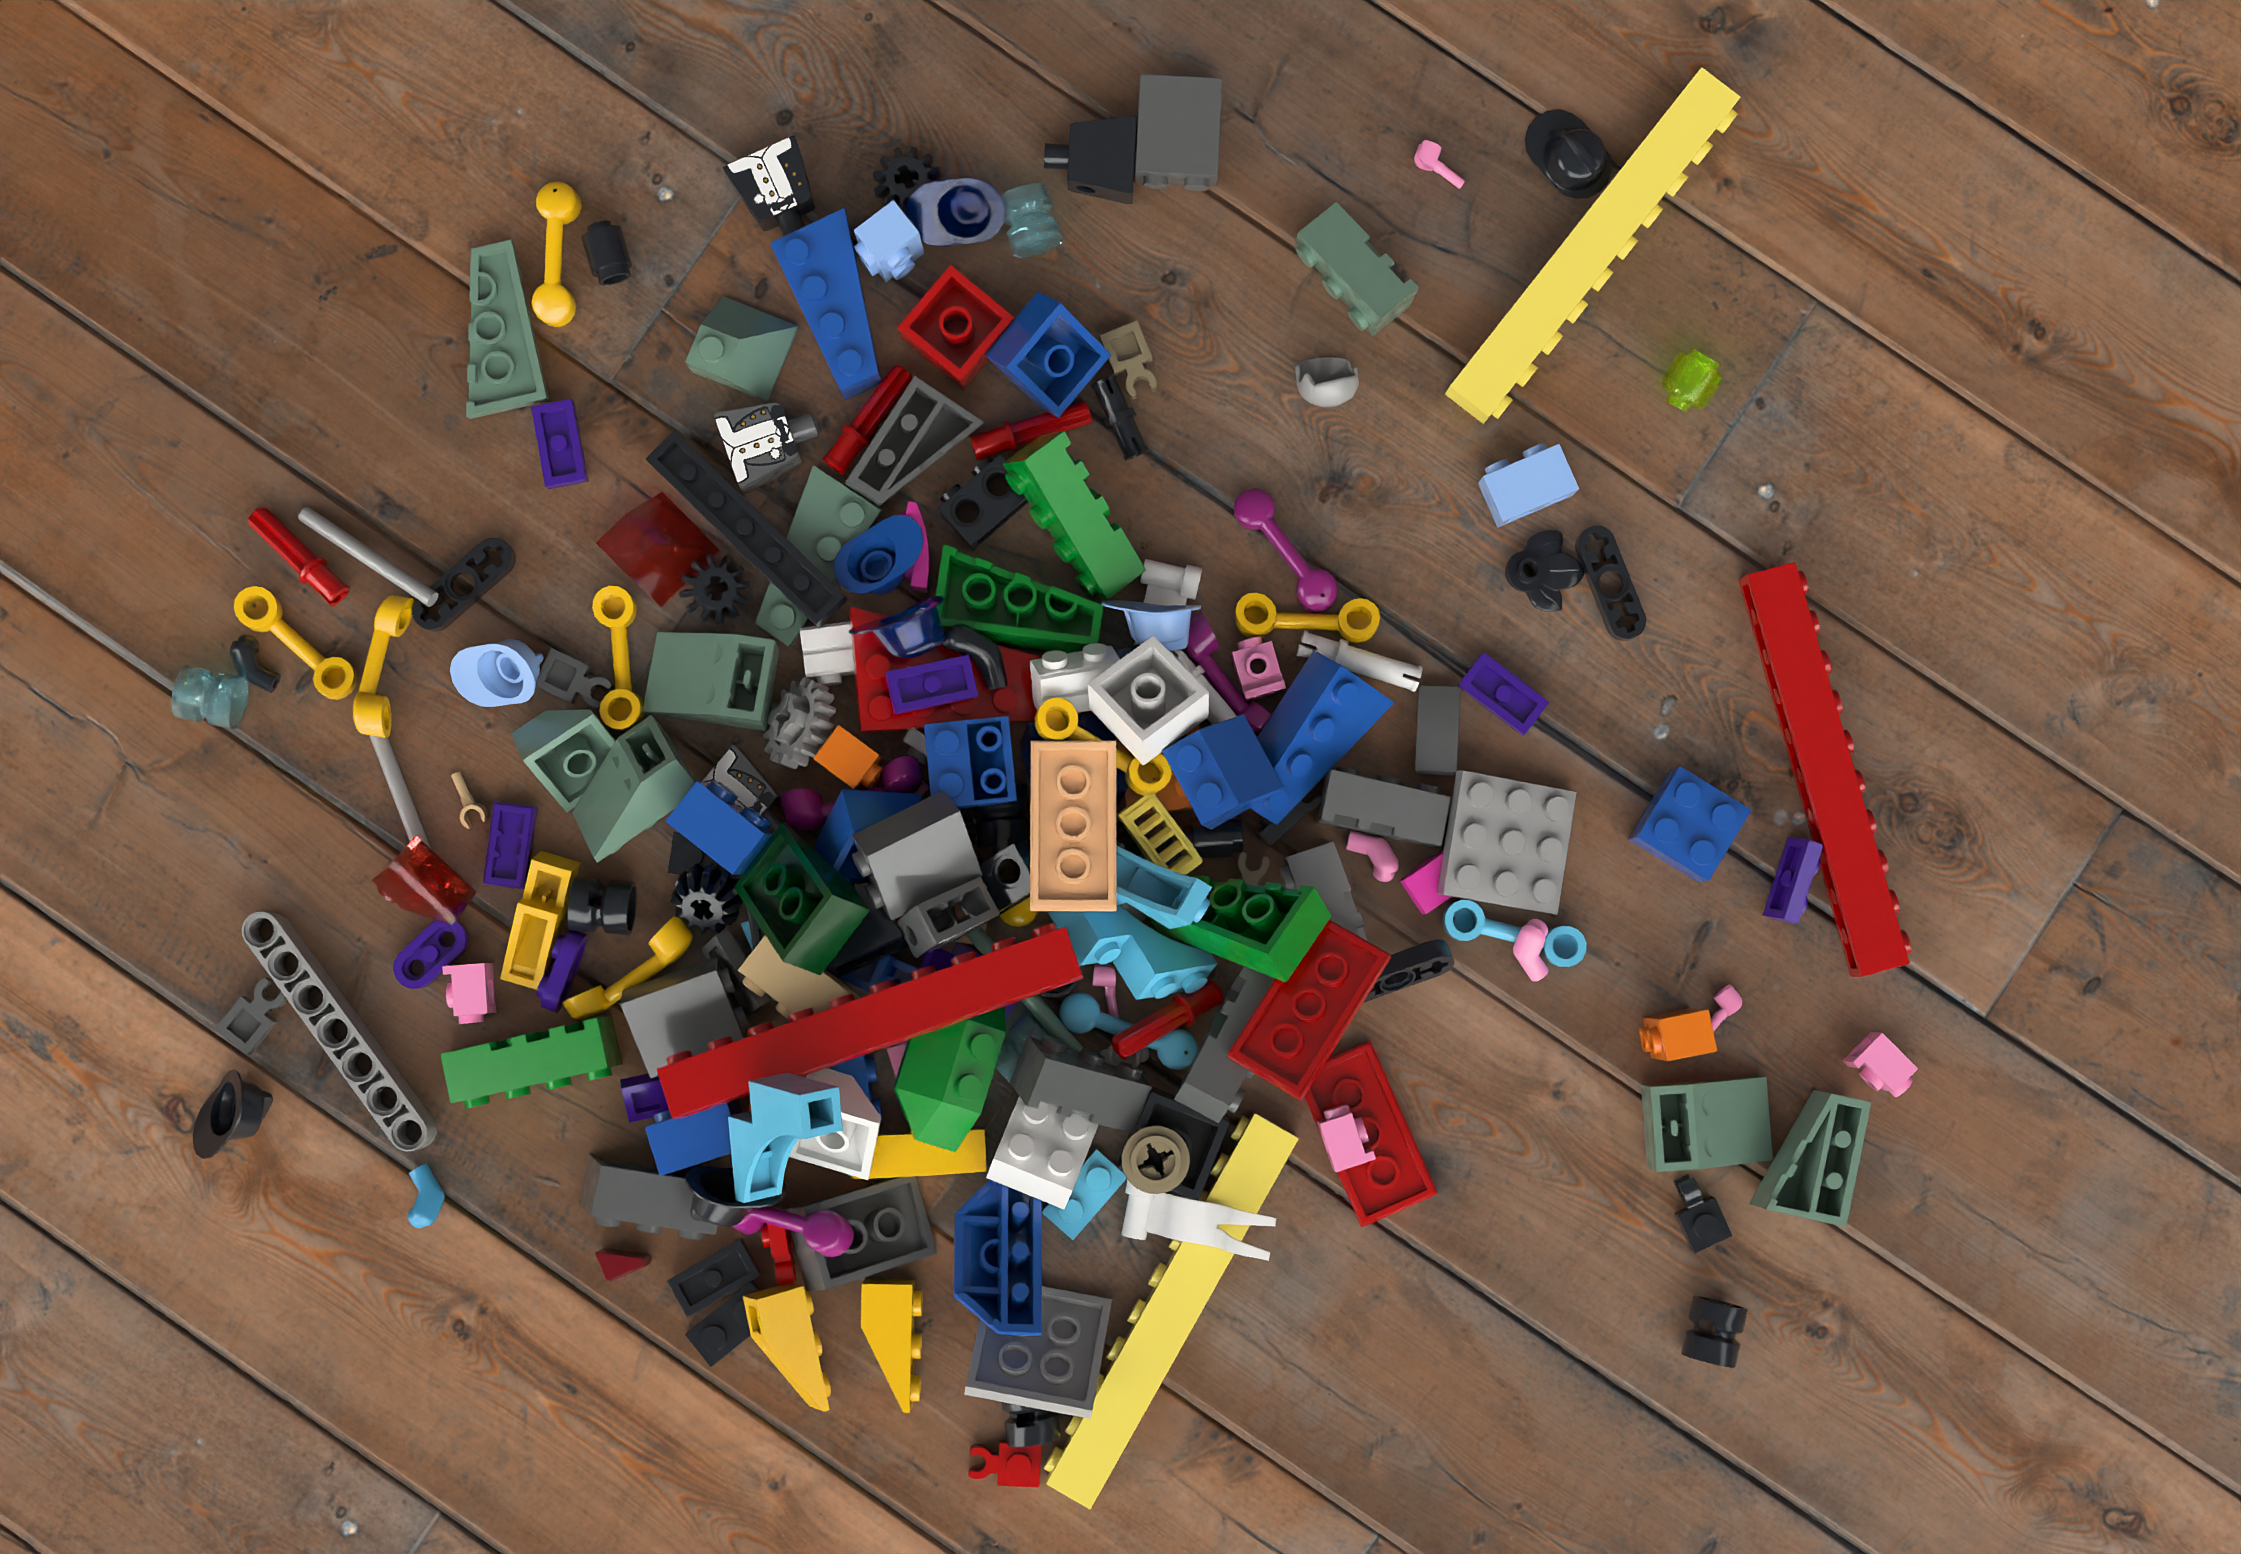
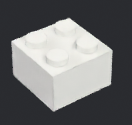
(1148, 700)
(1042, 1152)

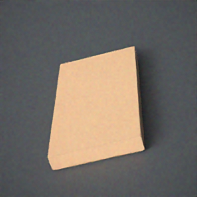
(1073, 826)

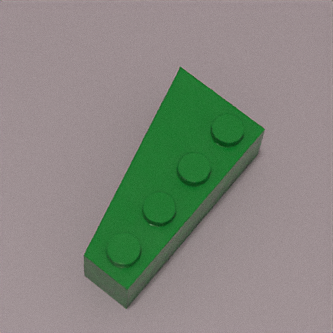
(1013, 607)
(531, 1060)

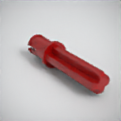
(867, 420)
(1027, 430)
(299, 557)
(1179, 1012)

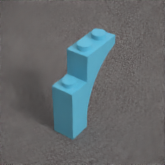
(1159, 892)
(1143, 957)
(781, 1113)

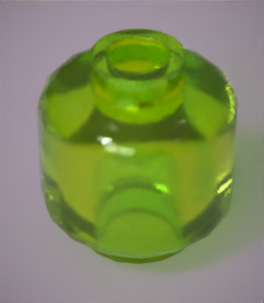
(1691, 380)

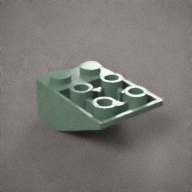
(712, 678)
(632, 788)
(1706, 1123)

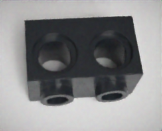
(993, 509)
(999, 879)

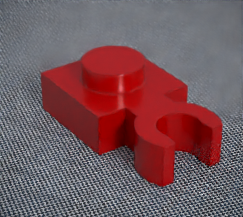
(781, 1247)
(1013, 1464)

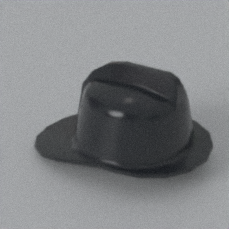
(1568, 153)
(229, 1114)
(715, 1197)

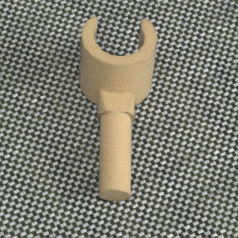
(467, 801)

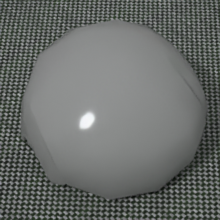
(1326, 381)

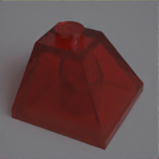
(657, 547)
(423, 883)

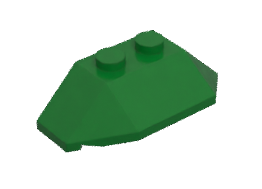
(948, 1078)

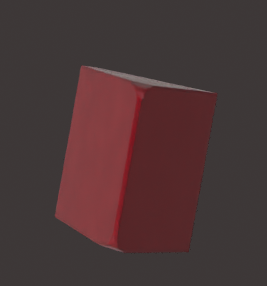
(620, 1262)

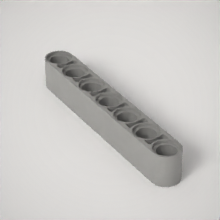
(320, 1023)

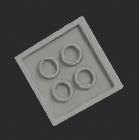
(1506, 842)
(1047, 1370)

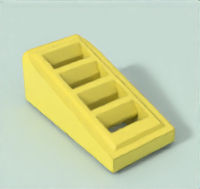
(1190, 858)

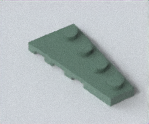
(503, 347)
(822, 525)

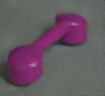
(1255, 511)
(1199, 648)
(807, 812)
(822, 1231)

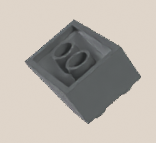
(887, 1230)

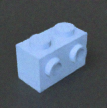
(888, 243)
(1527, 484)

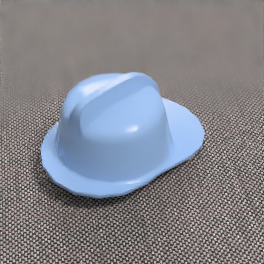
(1166, 623)
(496, 673)

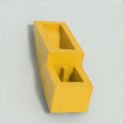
(539, 919)
(904, 1157)

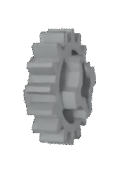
(799, 723)

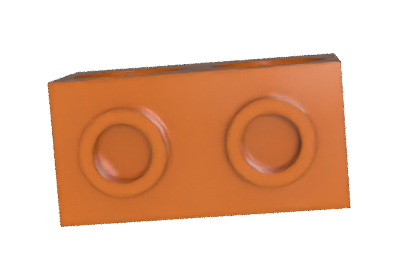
(850, 760)
(1678, 1034)

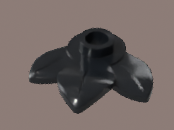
(1549, 569)

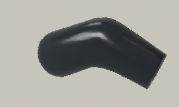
(981, 651)

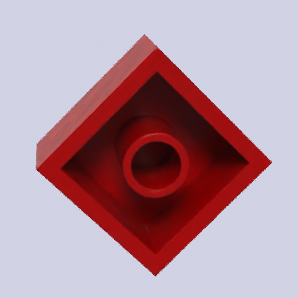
(955, 326)

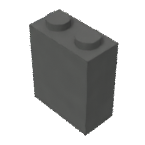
(1178, 131)
(915, 855)
(683, 1012)

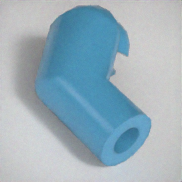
(429, 1199)

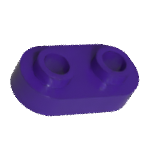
(432, 952)
(568, 954)

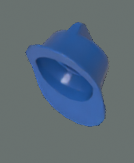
(879, 556)

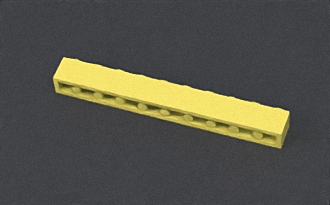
(1593, 245)
(1166, 1316)

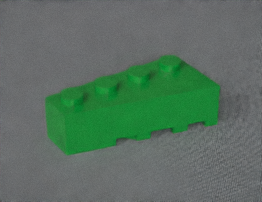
(1073, 515)
(1256, 925)

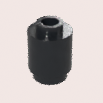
(607, 252)
(1216, 842)

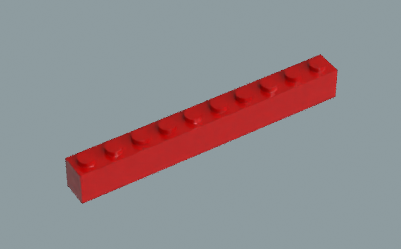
(1824, 770)
(871, 1022)

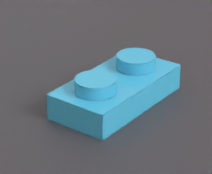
(1093, 1188)

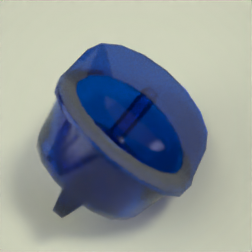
(956, 211)
(910, 631)

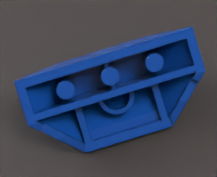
(1000, 1259)

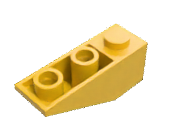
(888, 1324)
(784, 1332)

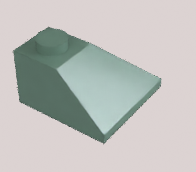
(741, 348)
(564, 751)

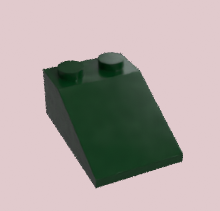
(800, 901)

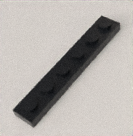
(746, 529)

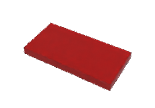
(1309, 1013)
(1398, 1173)

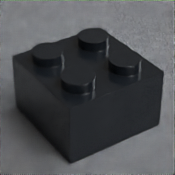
(1199, 1133)

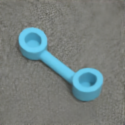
(1562, 946)
(1082, 1014)

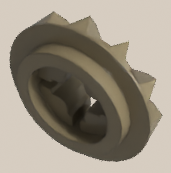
(1147, 1177)

